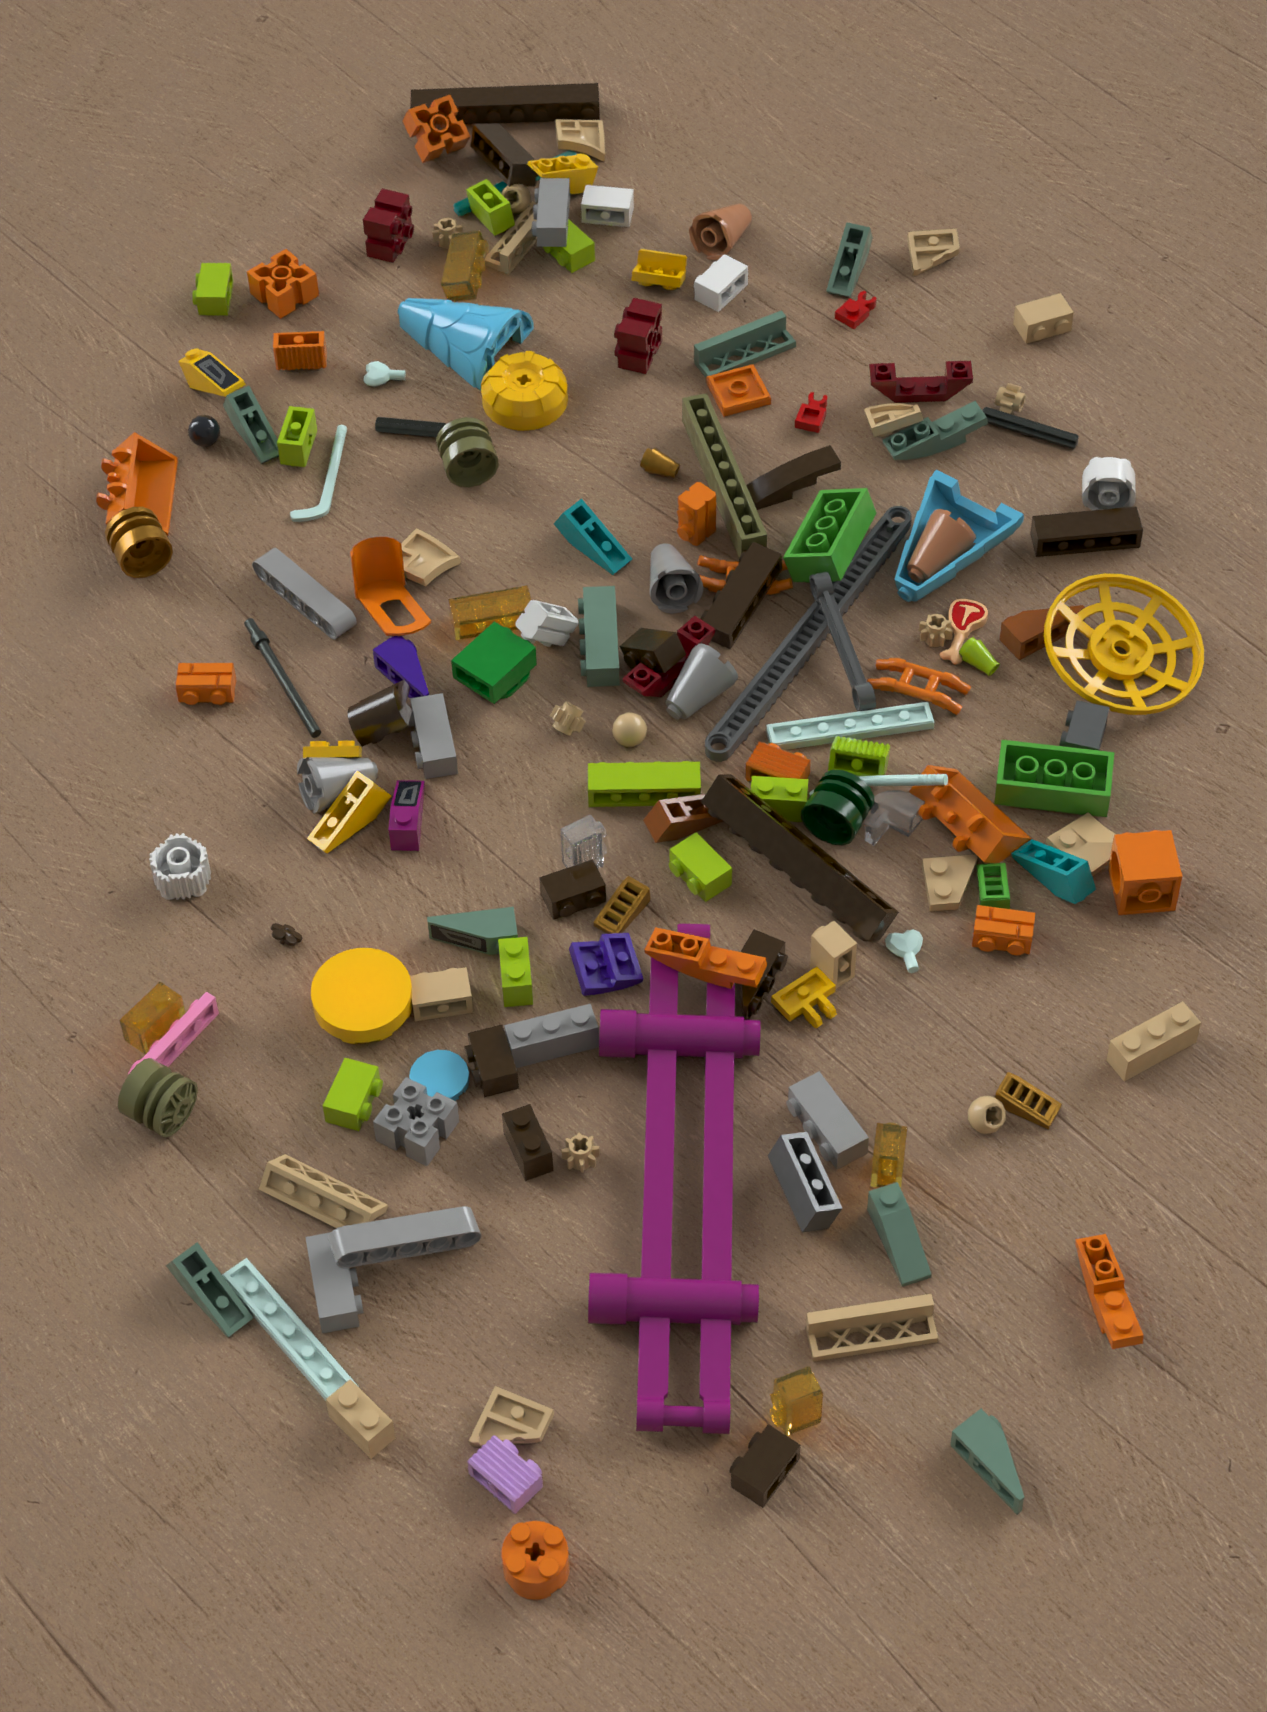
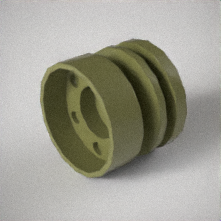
(467, 452)
(157, 1097)

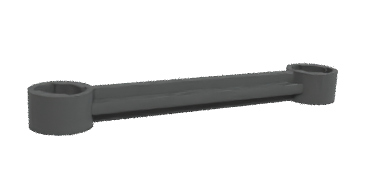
(862, 691)

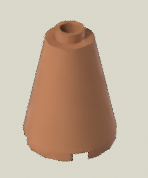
(719, 230)
(939, 545)

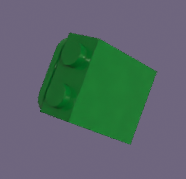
(495, 663)

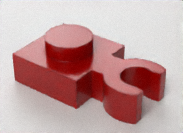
(853, 312)
(812, 415)

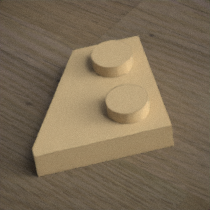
(931, 248)
(947, 880)
(512, 1419)

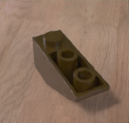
(774, 952)

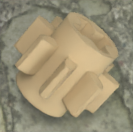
(444, 230)
(1010, 399)
(935, 630)
(567, 718)
(580, 1152)

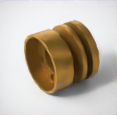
(138, 542)

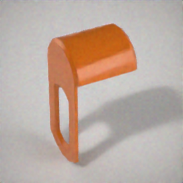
(381, 578)

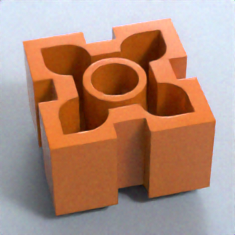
(436, 128)
(283, 283)

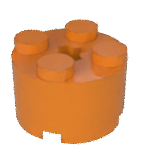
(535, 1541)

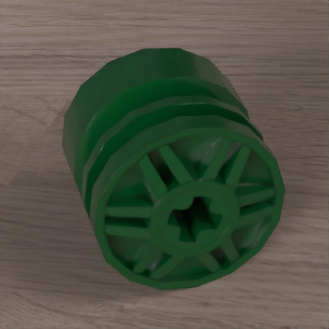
(837, 807)

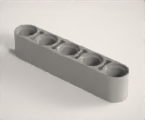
(304, 593)
(404, 1237)

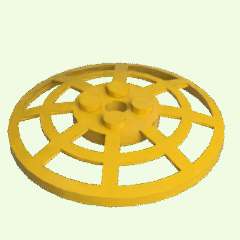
(1129, 637)

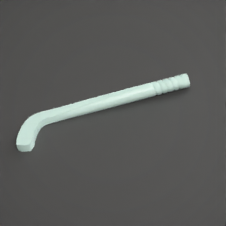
(326, 498)
(904, 780)

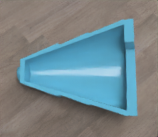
(463, 333)
(988, 527)

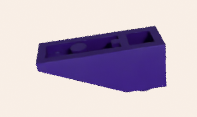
(399, 661)

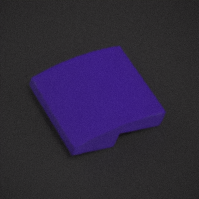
(606, 964)

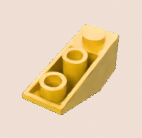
(577, 168)

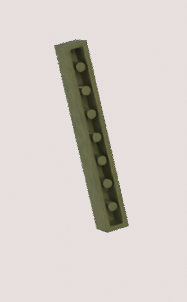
(722, 473)

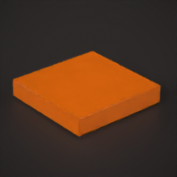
(738, 390)

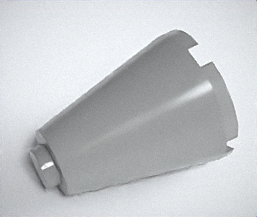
(673, 580)
(699, 682)
(328, 776)

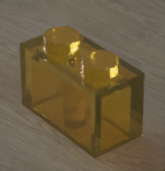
(152, 1017)
(888, 1154)
(796, 1401)

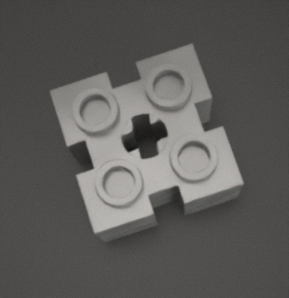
(416, 1121)

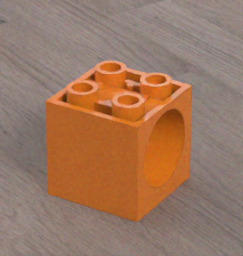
(1145, 872)

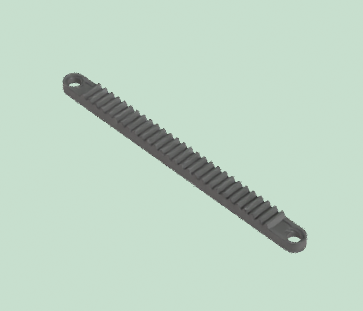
(805, 637)

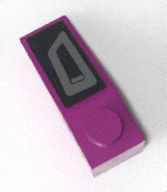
(406, 815)

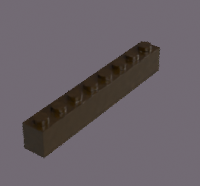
(517, 103)
(799, 858)

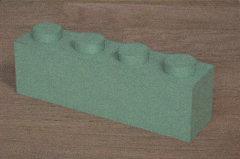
(600, 636)

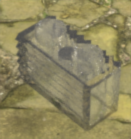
(583, 842)

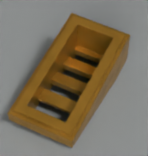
(633, 893)
(1022, 1088)

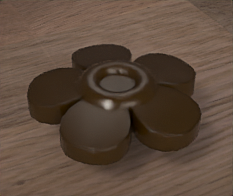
(285, 934)

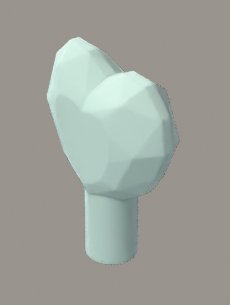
(380, 373)
(906, 946)

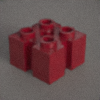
(388, 225)
(638, 335)

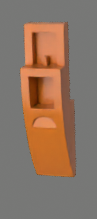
(705, 962)
(1107, 1292)

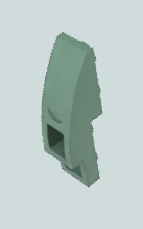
(937, 436)

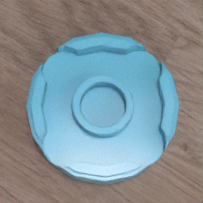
(441, 1073)

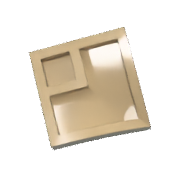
(581, 136)
(890, 417)
(426, 557)
(1086, 840)

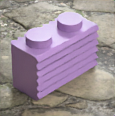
(505, 1473)

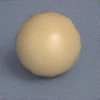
(518, 197)
(629, 729)
(986, 1115)

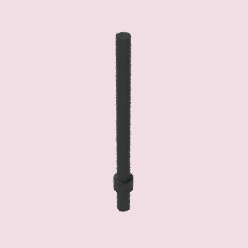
(261, 642)

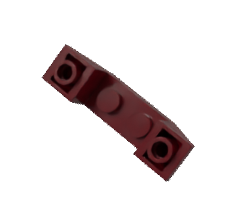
(921, 389)
(658, 684)

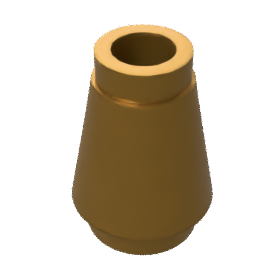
(659, 463)

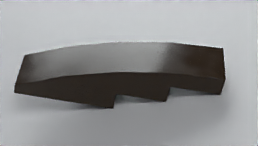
(791, 476)

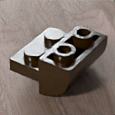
(380, 714)

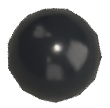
(204, 430)

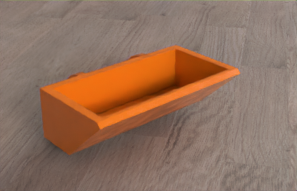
(140, 478)
(969, 816)

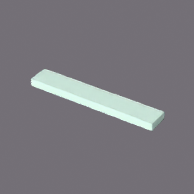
(853, 725)
(286, 1329)

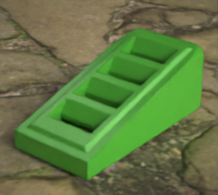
(993, 890)

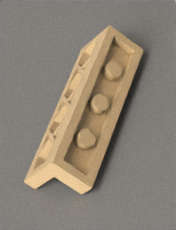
(518, 241)
(318, 1193)
(868, 1317)

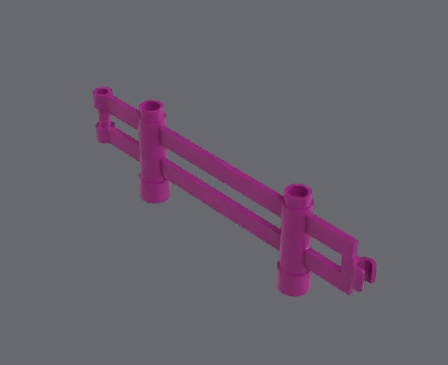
(655, 1296)

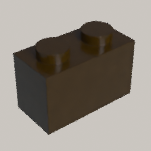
(653, 648)
(573, 889)
(492, 1061)
(527, 1142)
(764, 1465)

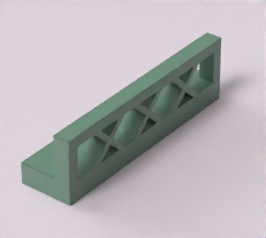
(740, 341)

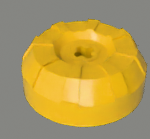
(524, 391)
(361, 995)

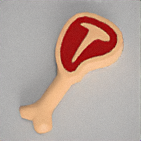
(965, 617)

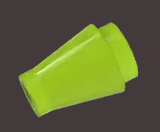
(977, 655)

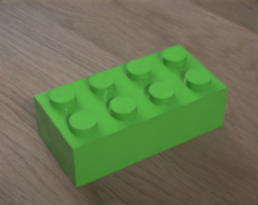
(830, 534)
(1054, 778)

